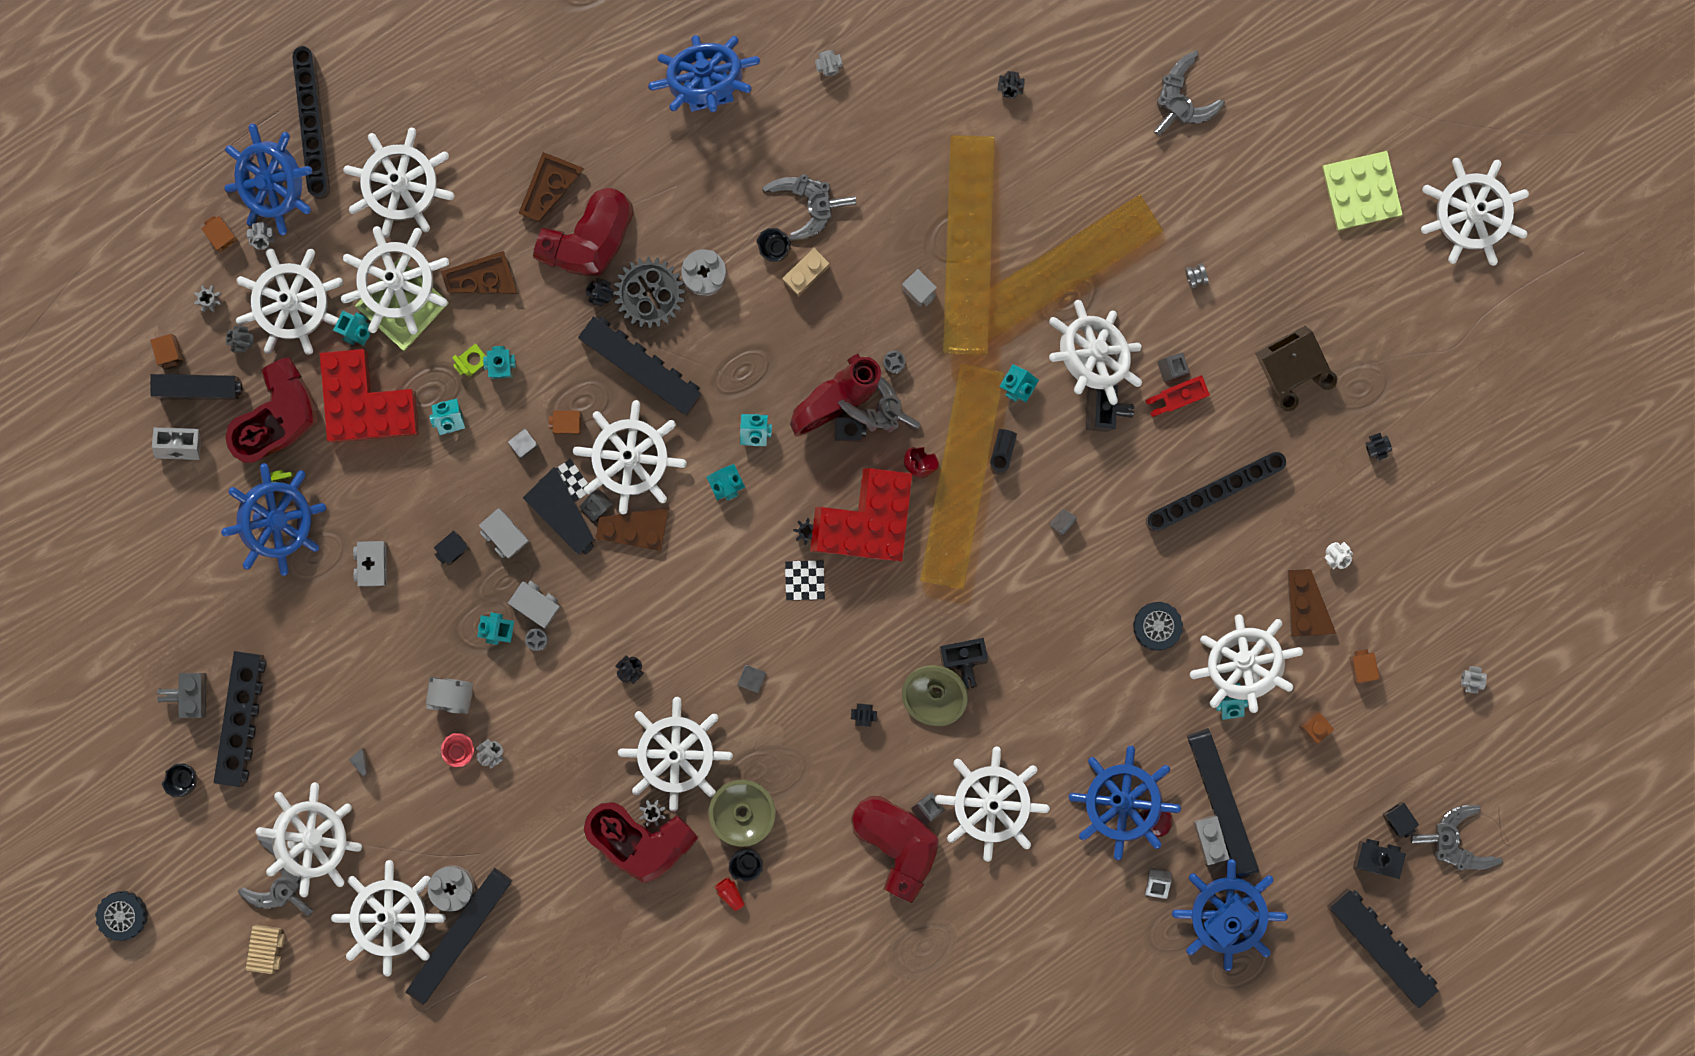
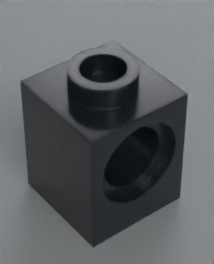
(840, 434)
(451, 548)
(1401, 820)

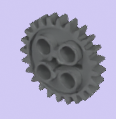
(666, 282)

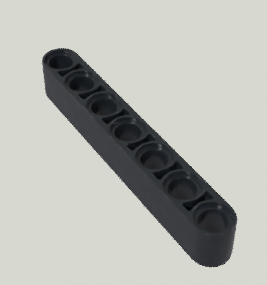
(307, 112)
(1226, 491)
(1223, 802)
(458, 936)

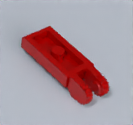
(1180, 395)

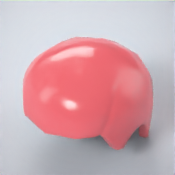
(457, 750)

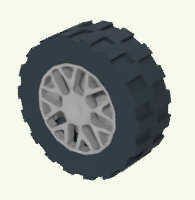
(1158, 626)
(121, 915)

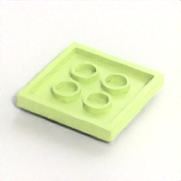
(1362, 190)
(396, 327)

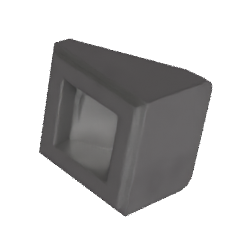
(1173, 367)
(523, 443)
(596, 505)
(1063, 521)
(751, 678)
(360, 762)
(927, 809)
(1158, 883)

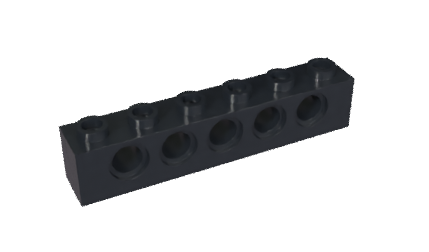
(224, 773)

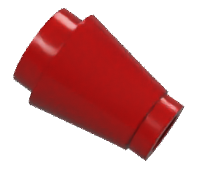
(729, 893)

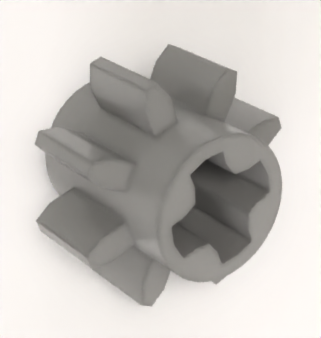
(828, 63)
(260, 235)
(213, 300)
(1473, 679)
(489, 753)
(649, 807)

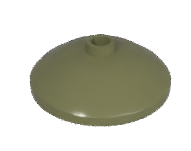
(932, 705)
(730, 825)

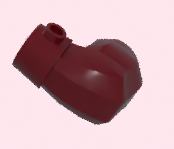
(594, 237)
(852, 384)
(277, 421)
(900, 837)
(633, 846)

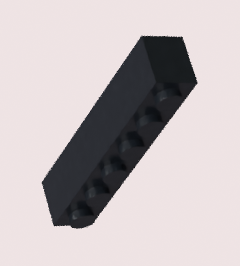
(640, 366)
(1383, 948)

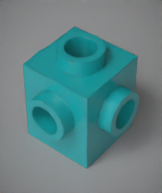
(353, 328)
(503, 370)
(1018, 384)
(447, 416)
(754, 430)
(726, 482)
(495, 628)
(1232, 707)

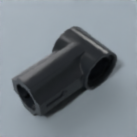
(1003, 449)

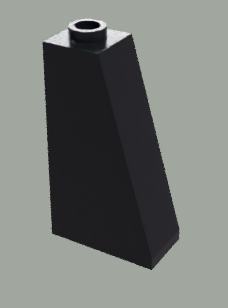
(195, 387)
(559, 510)

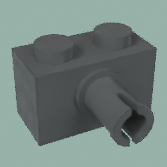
(189, 695)

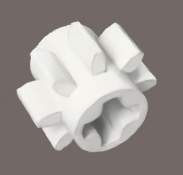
(1338, 555)

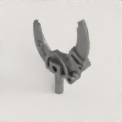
(1178, 105)
(818, 203)
(886, 413)
(1448, 839)
(281, 890)

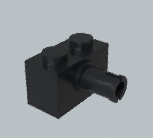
(1102, 414)
(964, 657)
(1379, 859)

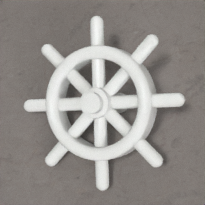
(398, 182)
(1474, 211)
(395, 280)
(288, 301)
(1095, 352)
(629, 457)
(1246, 663)
(675, 754)
(992, 804)
(308, 839)
(388, 918)

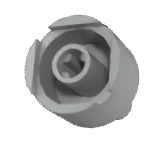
(692, 267)
(449, 695)
(440, 881)

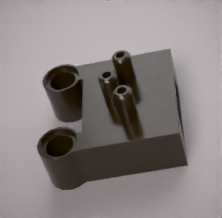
(1292, 363)

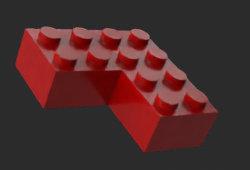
(353, 410)
(876, 527)

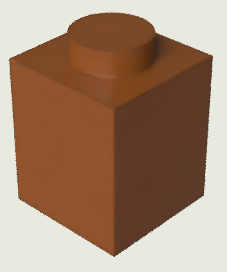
(219, 233)
(166, 351)
(565, 422)
(1364, 666)
(1316, 727)

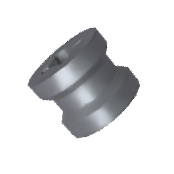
(1196, 275)
(895, 358)
(532, 639)

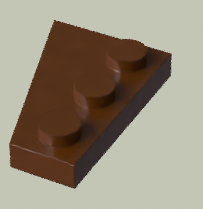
(547, 186)
(482, 275)
(635, 529)
(1307, 606)

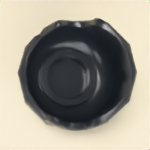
(774, 244)
(180, 780)
(745, 865)

